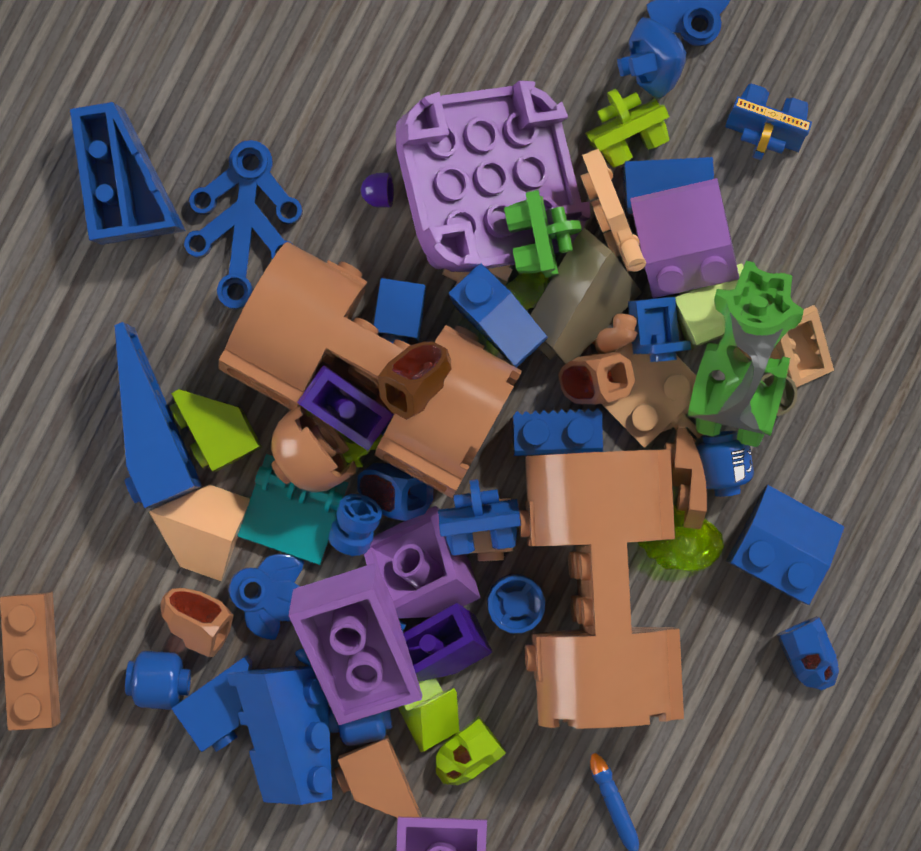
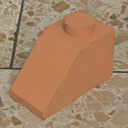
(377, 779)

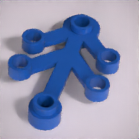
(242, 216)

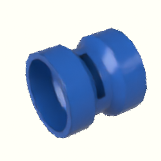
(355, 524)

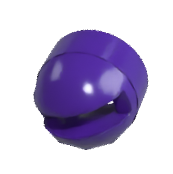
(378, 190)

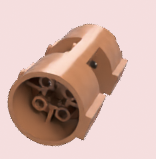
(303, 321)
(605, 668)

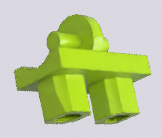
(645, 120)

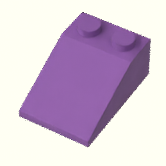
(355, 643)

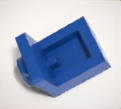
(657, 329)

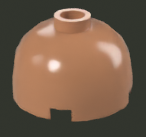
(309, 452)

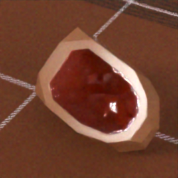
(597, 378)
(197, 619)

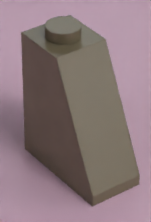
(582, 298)

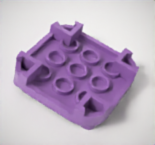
(472, 159)

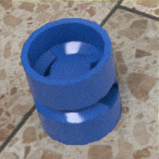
(516, 603)

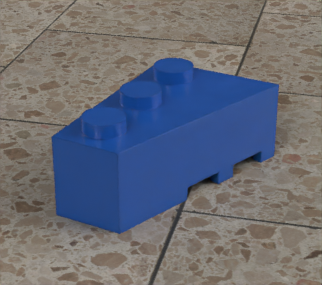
(117, 178)

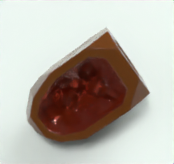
(414, 378)

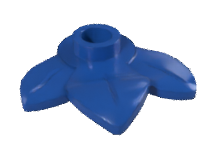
(679, 13)
(275, 588)

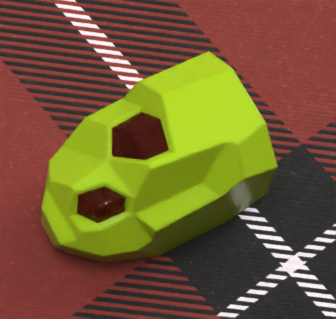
(468, 753)

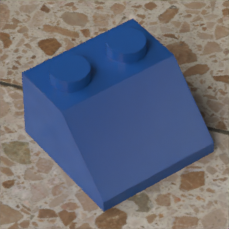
(786, 545)

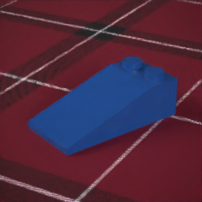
(153, 445)

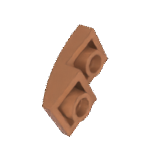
(690, 477)

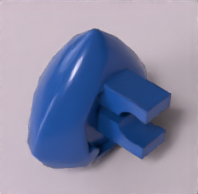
(654, 58)

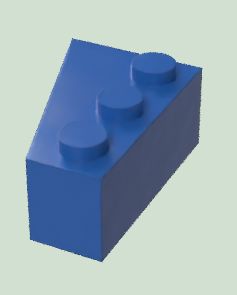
(288, 732)

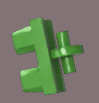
(532, 215)

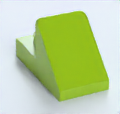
(433, 716)

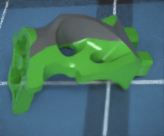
(755, 328)

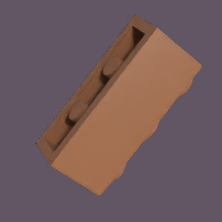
(30, 661)

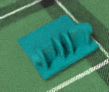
(290, 517)

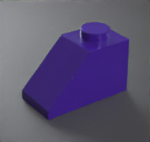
(345, 407)
(446, 643)

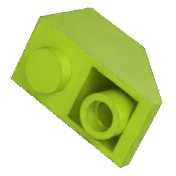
(219, 429)

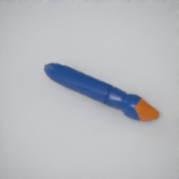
(603, 776)

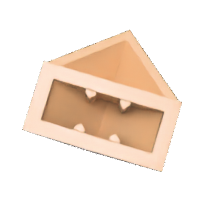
(805, 348)
(202, 528)

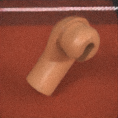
(617, 337)

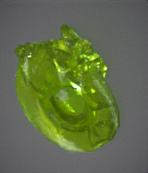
(690, 549)

